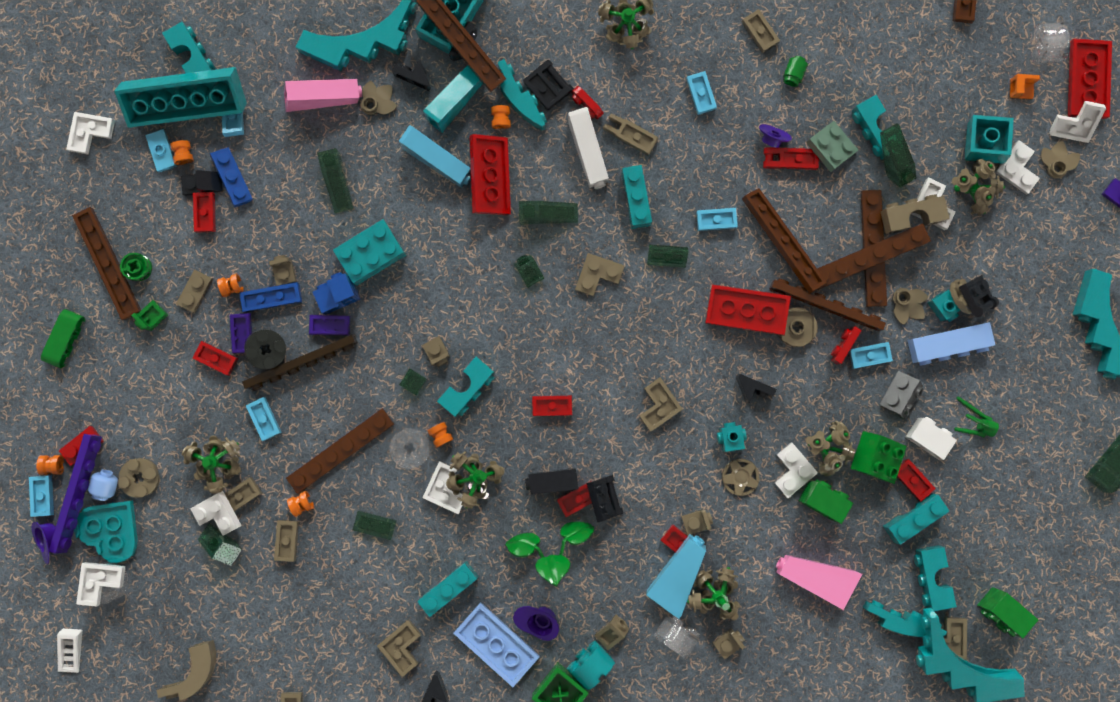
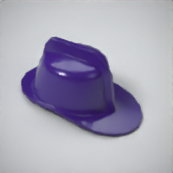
(43, 536)
(537, 621)

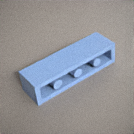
(951, 342)

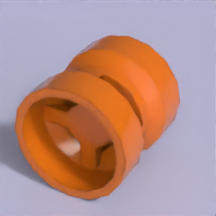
(500, 117)
(181, 152)
(229, 285)
(440, 435)
(50, 465)
(299, 504)

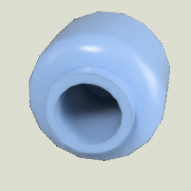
(103, 485)

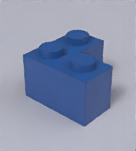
(336, 293)

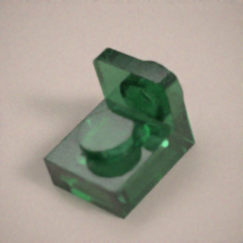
(528, 270)

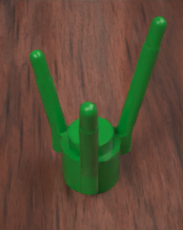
(985, 425)

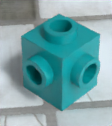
(737, 442)

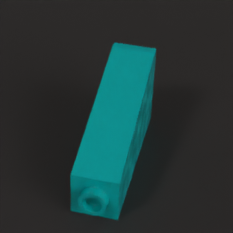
(452, 99)

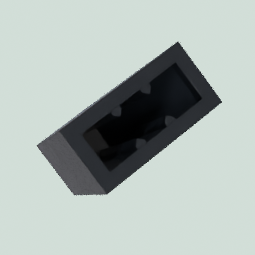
(552, 481)

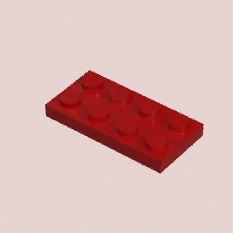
(1089, 74)
(490, 175)
(748, 309)

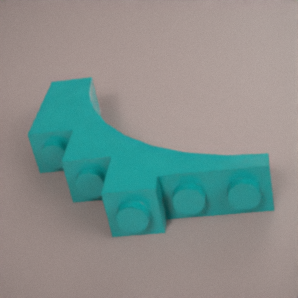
(363, 45)
(1094, 307)
(980, 682)

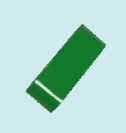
(61, 338)

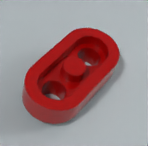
(581, 97)

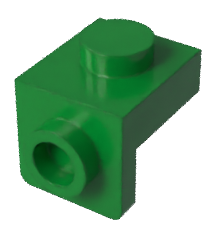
(149, 316)

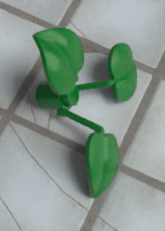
(554, 566)

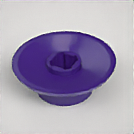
(774, 136)

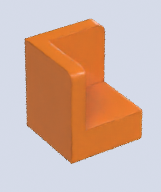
(1023, 86)

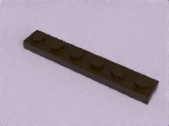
(292, 367)

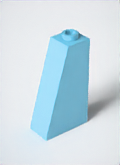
(435, 156)
(677, 577)

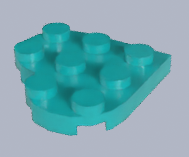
(109, 529)

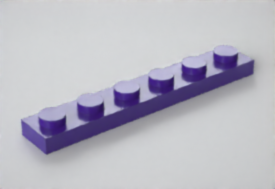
(75, 493)

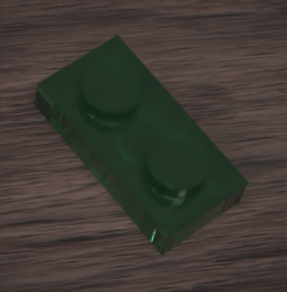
(667, 256)
(374, 525)

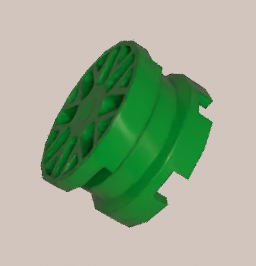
(135, 266)

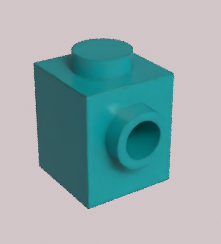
(944, 306)

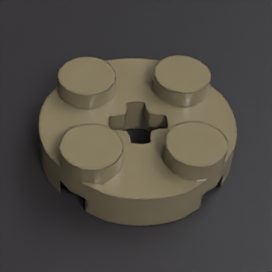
(808, 330)
(128, 481)

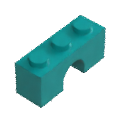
(182, 39)
(866, 115)
(637, 196)
(457, 402)
(911, 523)
(929, 562)
(448, 589)

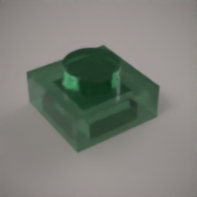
(413, 381)

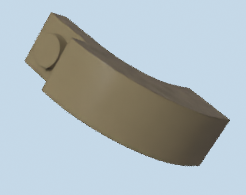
(203, 665)

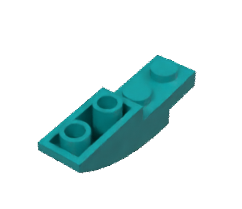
(522, 103)
(908, 625)

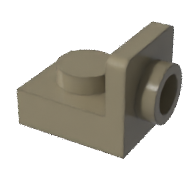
(283, 270)
(436, 352)
(697, 521)
(612, 632)
(729, 643)

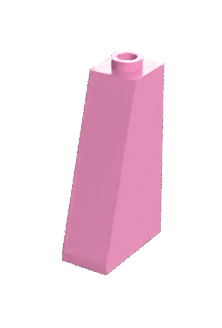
(320, 93)
(824, 580)

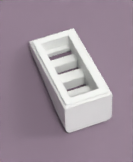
(62, 640)

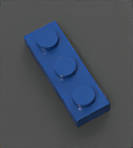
(231, 177)
(270, 297)

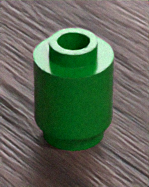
(795, 71)

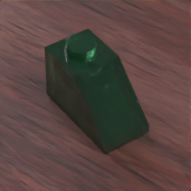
(218, 546)

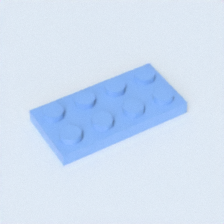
(496, 644)

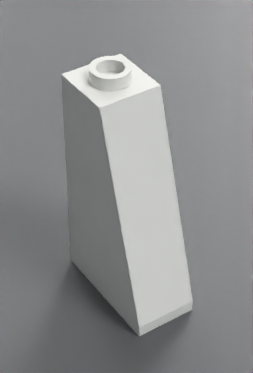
(588, 147)

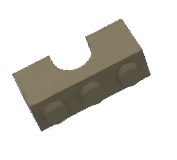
(932, 211)

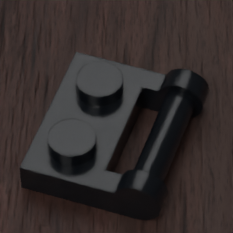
(543, 89)
(977, 289)
(600, 492)

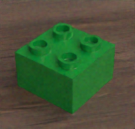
(878, 457)
(826, 502)
(1007, 613)
(559, 687)

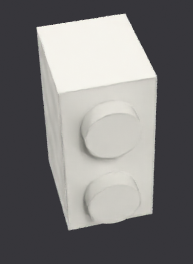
(931, 438)

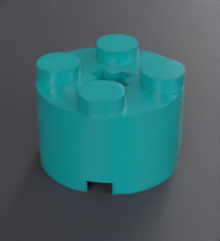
(591, 665)

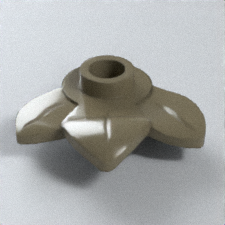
(379, 97)
(1059, 157)
(911, 306)

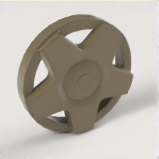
(957, 295)
(740, 477)

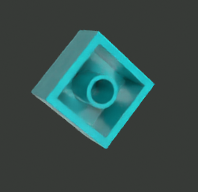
(989, 138)

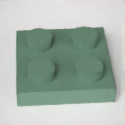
(832, 146)

